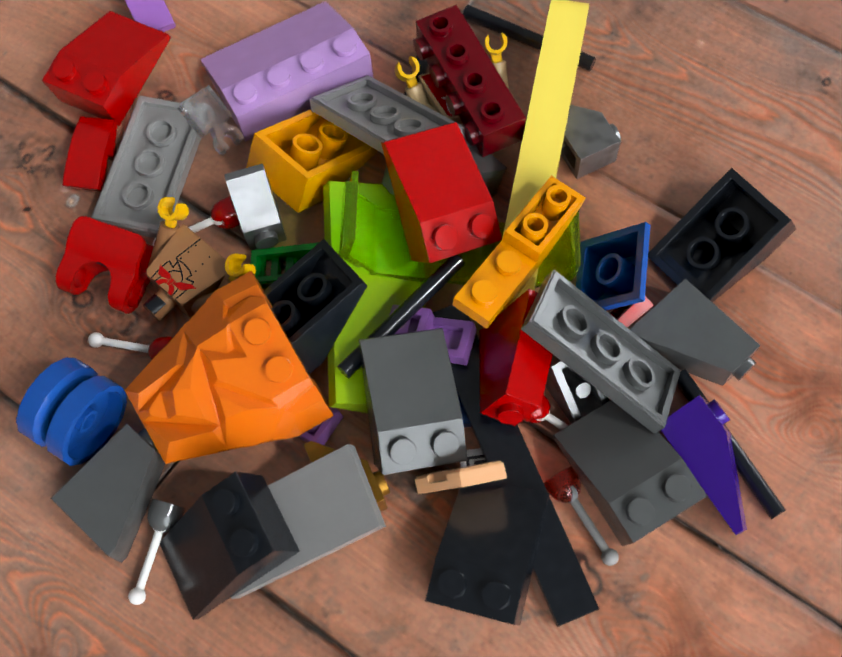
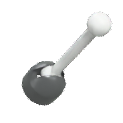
(162, 518)

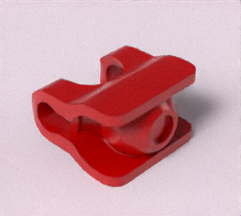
(103, 247)

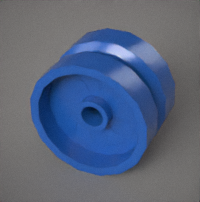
(71, 410)

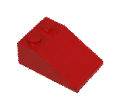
(106, 66)
(440, 194)

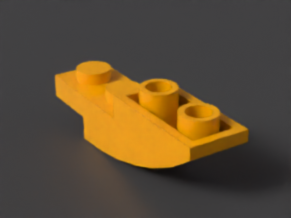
(519, 253)

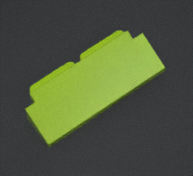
(373, 305)

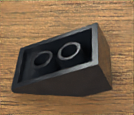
(722, 237)
(315, 302)
(227, 542)
(489, 551)

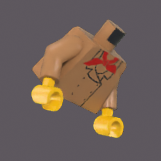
(185, 266)

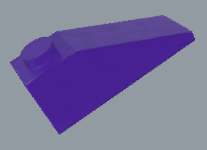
(707, 449)

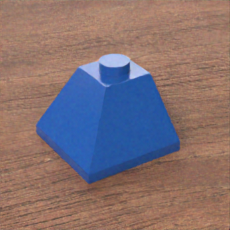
(615, 267)

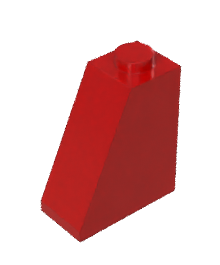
(512, 365)

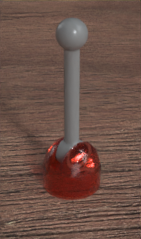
(565, 489)

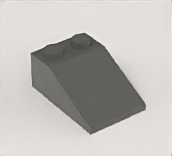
(412, 401)
(628, 471)

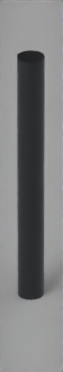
(516, 32)
(406, 309)
(743, 463)

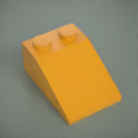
(306, 155)

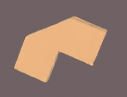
(460, 477)

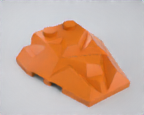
(227, 380)

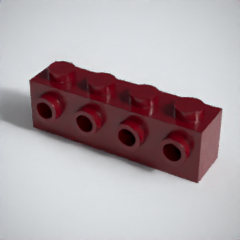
(469, 80)

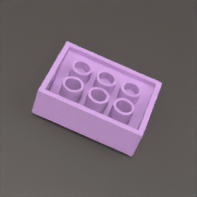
(285, 66)

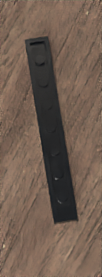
(555, 560)

